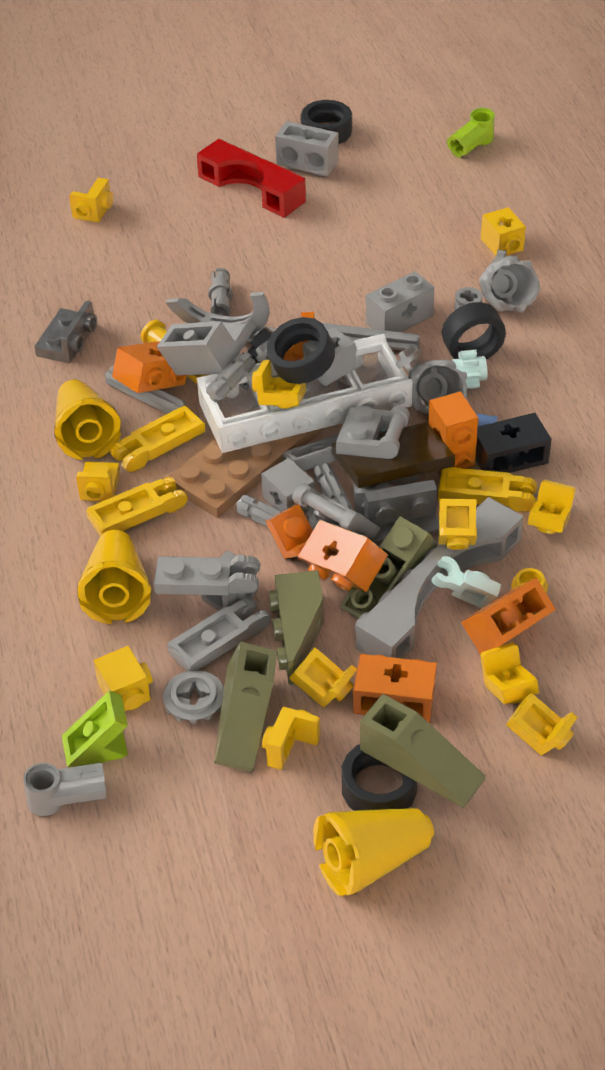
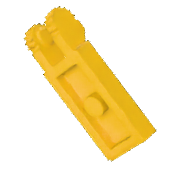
(157, 438)
(479, 484)
(136, 506)

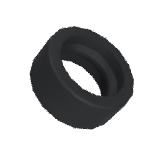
(329, 112)
(470, 316)
(292, 333)
(360, 799)

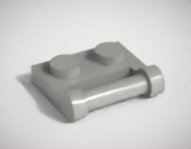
(363, 427)
(331, 510)

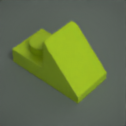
(97, 733)

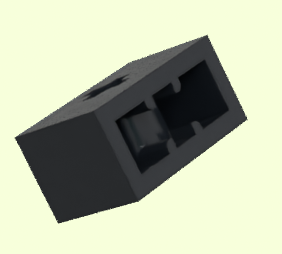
(512, 444)

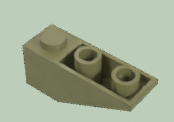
(405, 548)
(300, 614)
(244, 705)
(418, 751)

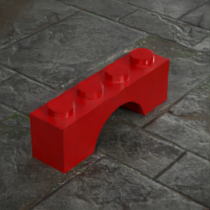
(228, 164)

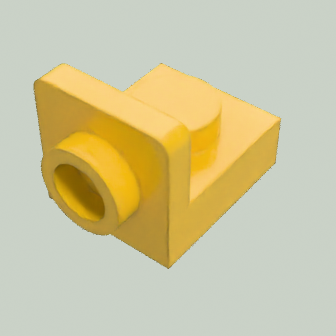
(98, 481)

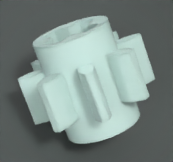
(474, 367)

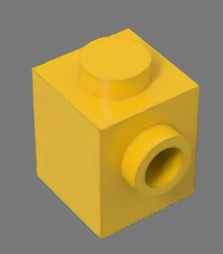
(124, 675)

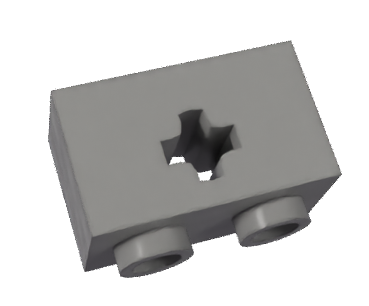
(400, 304)

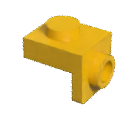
(94, 203)
(275, 390)
(552, 507)
(457, 523)
(505, 674)
(322, 678)
(540, 725)
(288, 728)

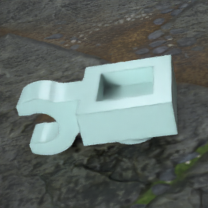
(468, 586)

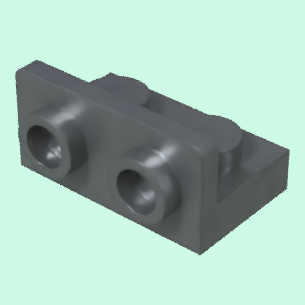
(67, 333)
(410, 501)

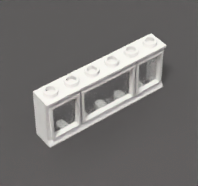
(242, 422)

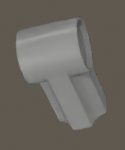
(62, 786)

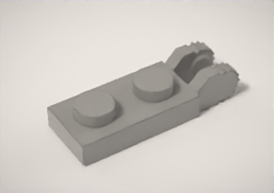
(206, 575)
(218, 634)

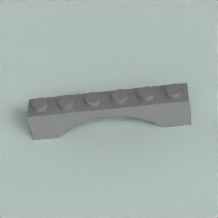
(391, 623)

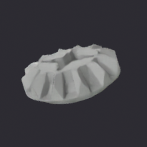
(179, 691)

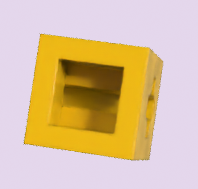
(508, 236)

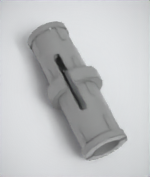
(220, 292)

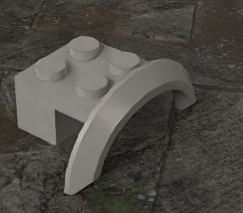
(208, 340)

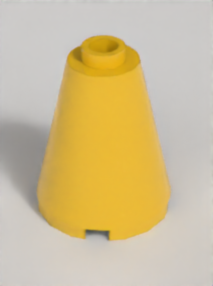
(85, 421)
(114, 581)
(368, 844)

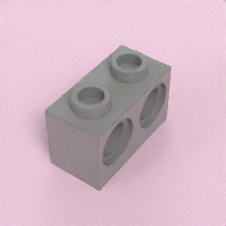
(306, 148)

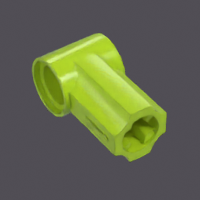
(474, 133)

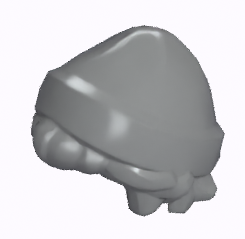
(510, 284)
(435, 380)

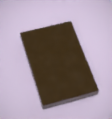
(418, 453)

